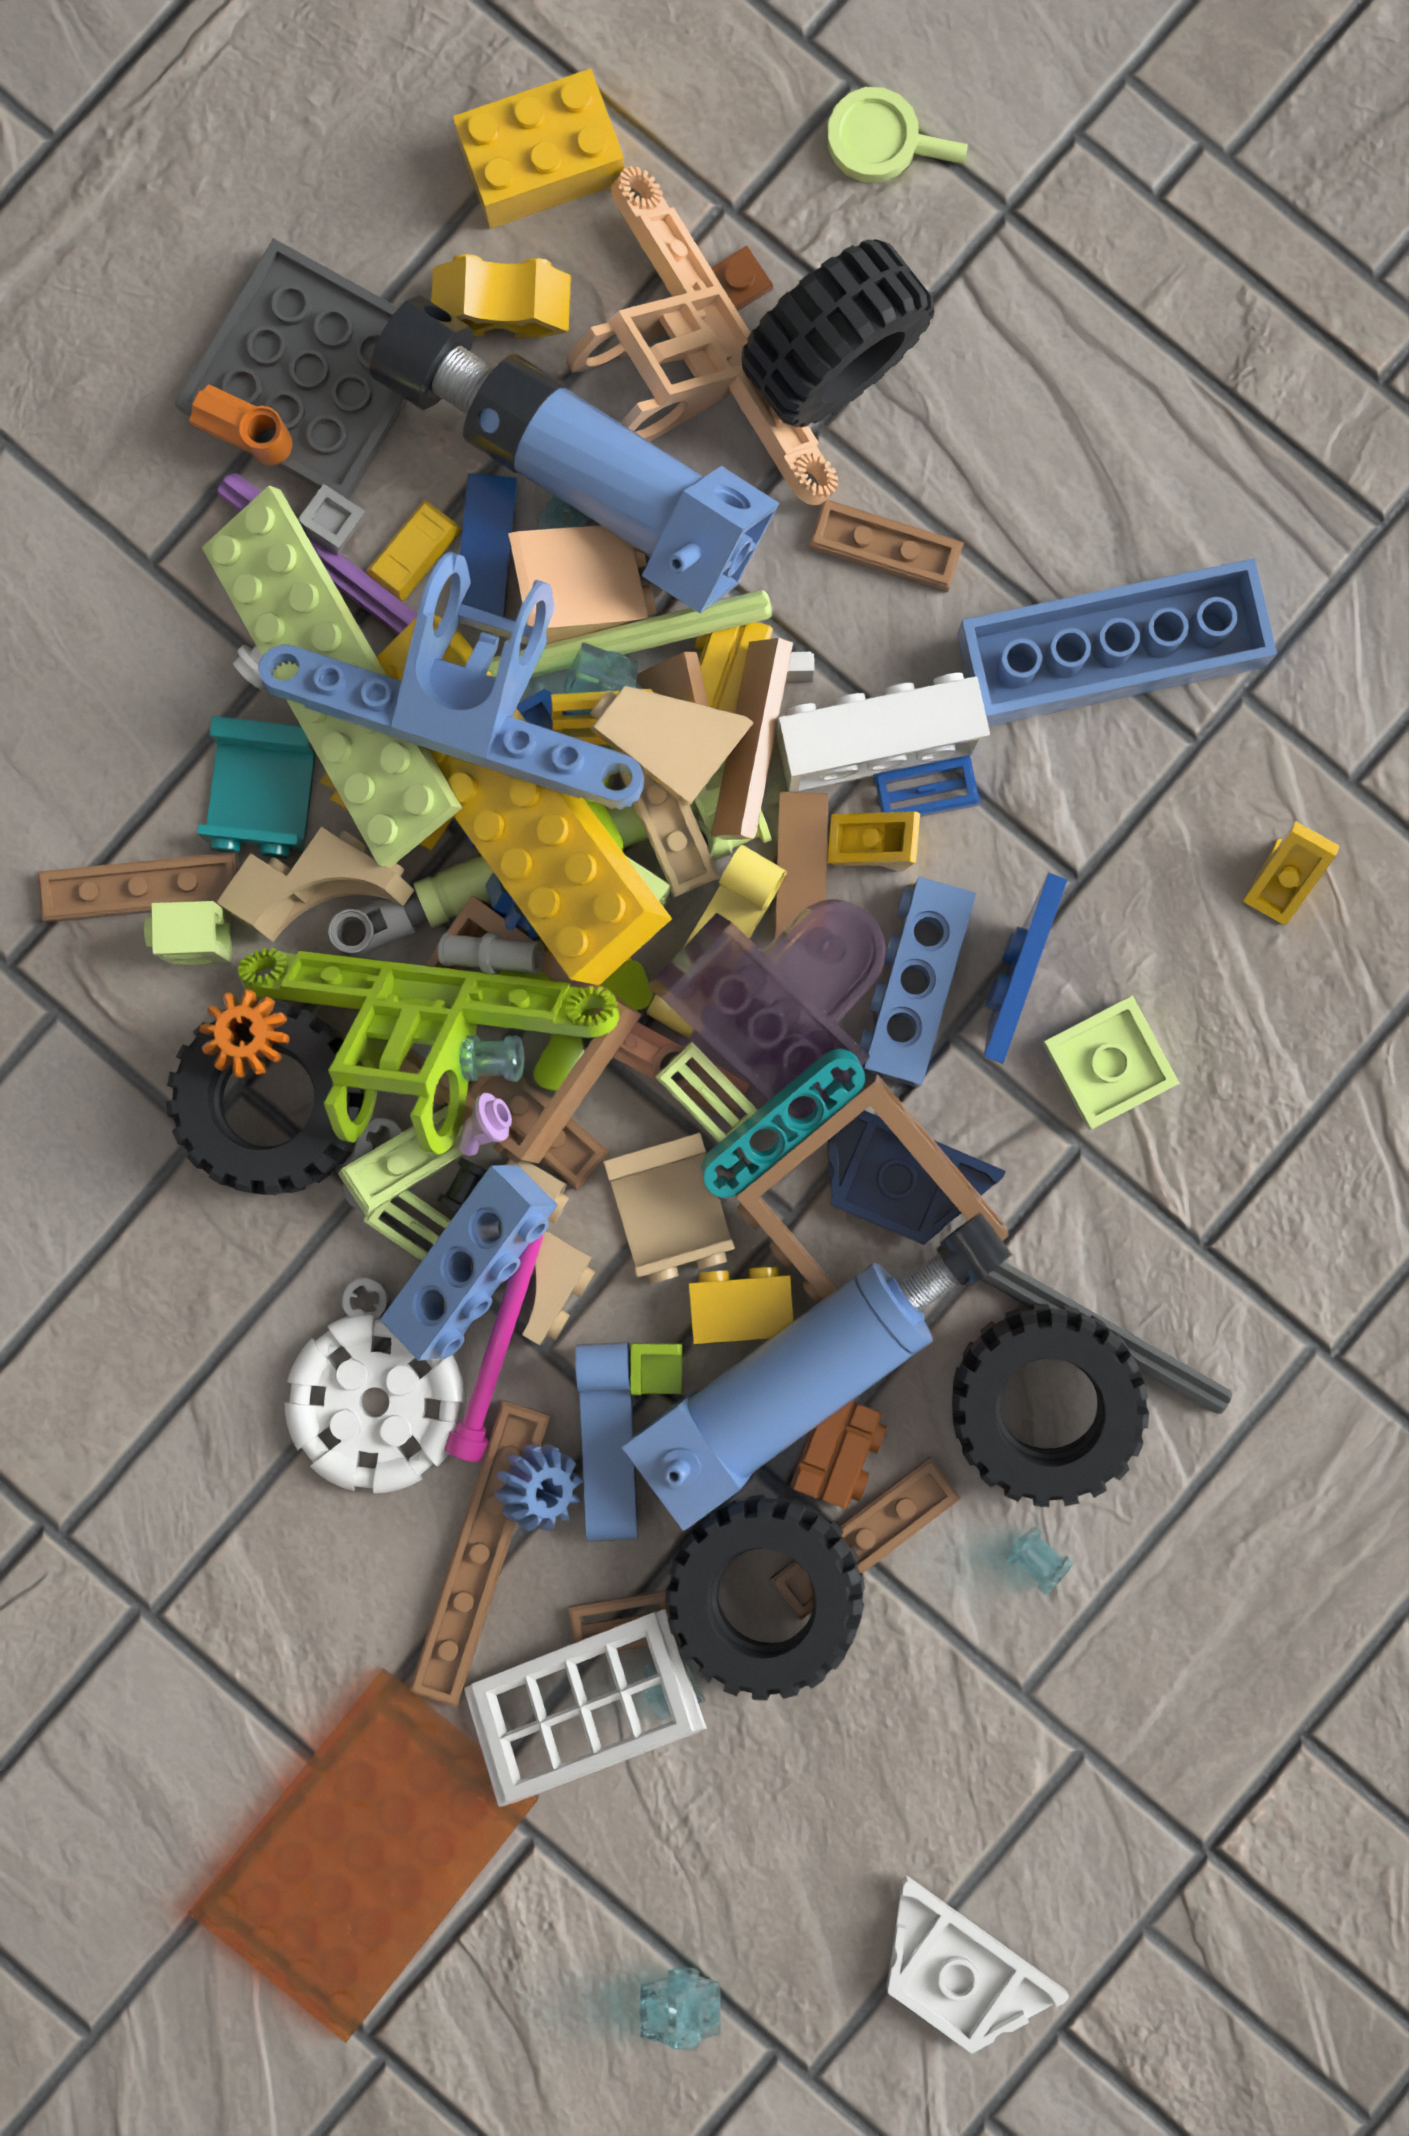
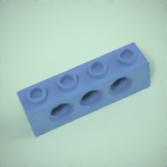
(949, 911)
(418, 1311)

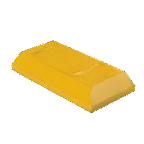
(413, 550)

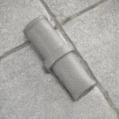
(491, 953)

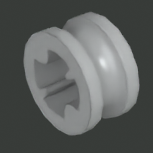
(371, 1285)

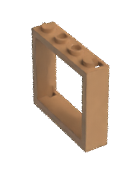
(475, 921)
(913, 1137)

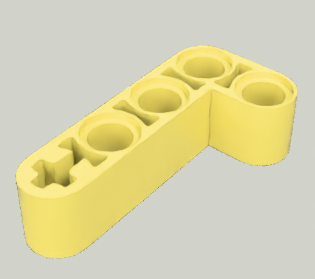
(741, 898)

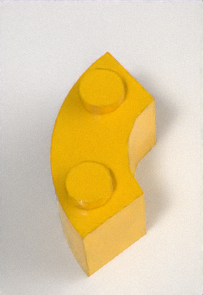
(511, 296)

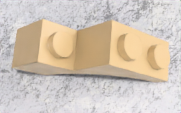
(331, 867)
(559, 1266)

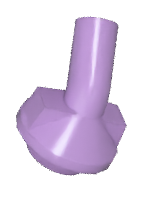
(487, 1124)

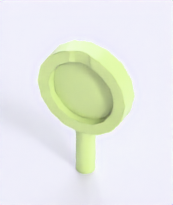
(877, 136)

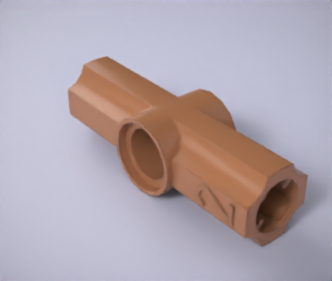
(646, 1048)

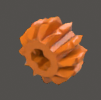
(227, 1038)

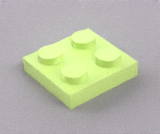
(1110, 1063)

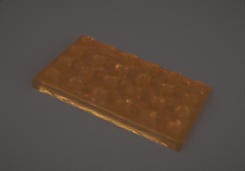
(361, 1856)

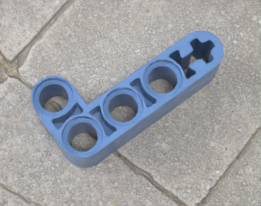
(606, 1426)

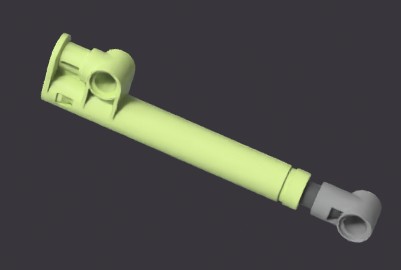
(449, 891)

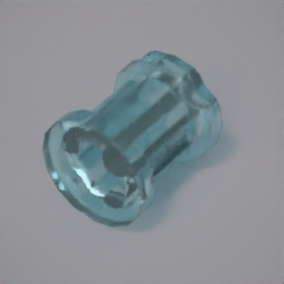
(492, 1058)
(1039, 1560)

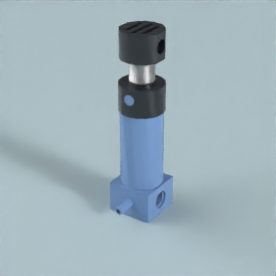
(528, 421)

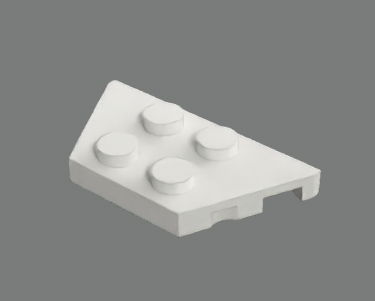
(961, 1974)

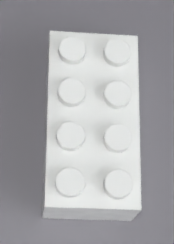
(881, 732)

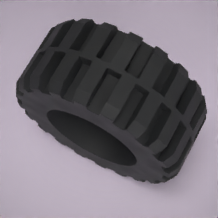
(837, 332)
(226, 1156)
(1064, 1470)
(723, 1650)

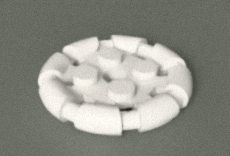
(353, 1424)

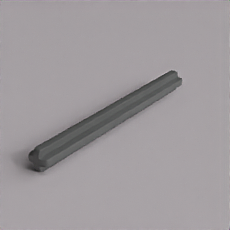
(1148, 1358)

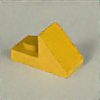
(874, 839)
(1290, 873)

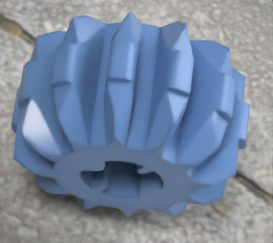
(552, 1497)

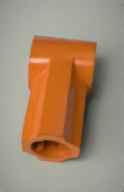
(240, 424)

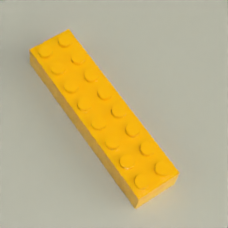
(547, 853)

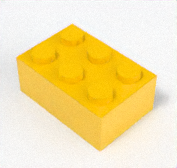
(539, 148)

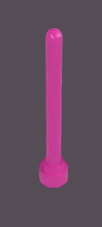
(469, 1438)

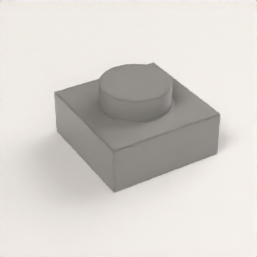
(330, 519)

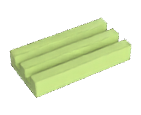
(678, 1064)
(374, 1221)

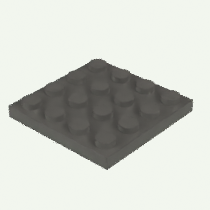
(305, 350)

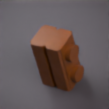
(835, 1455)

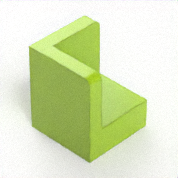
(656, 1368)

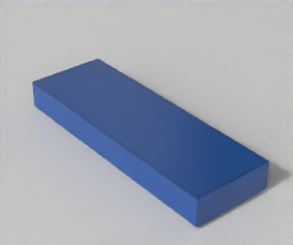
(486, 540)

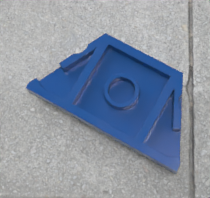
(1023, 955)

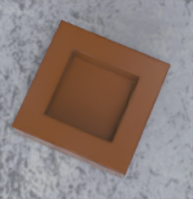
(742, 278)

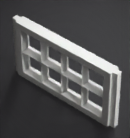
(496, 1740)

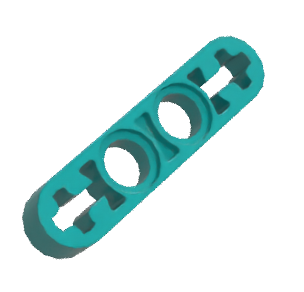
(775, 1117)

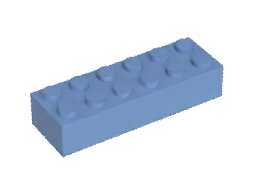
(1118, 642)

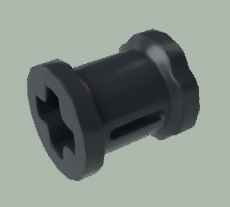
(462, 1185)

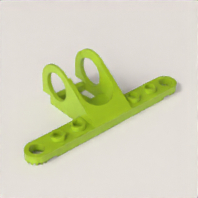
(418, 1006)

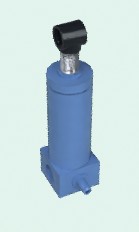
(801, 1376)

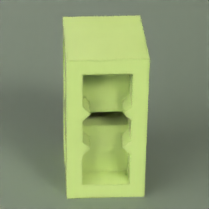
(189, 933)

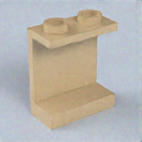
(668, 1208)

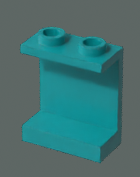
(259, 787)

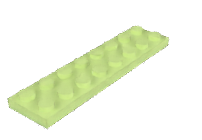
(291, 600)

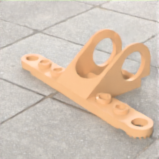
(702, 332)

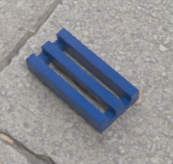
(968, 781)

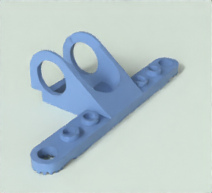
(458, 706)

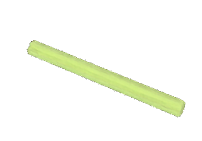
(654, 631)

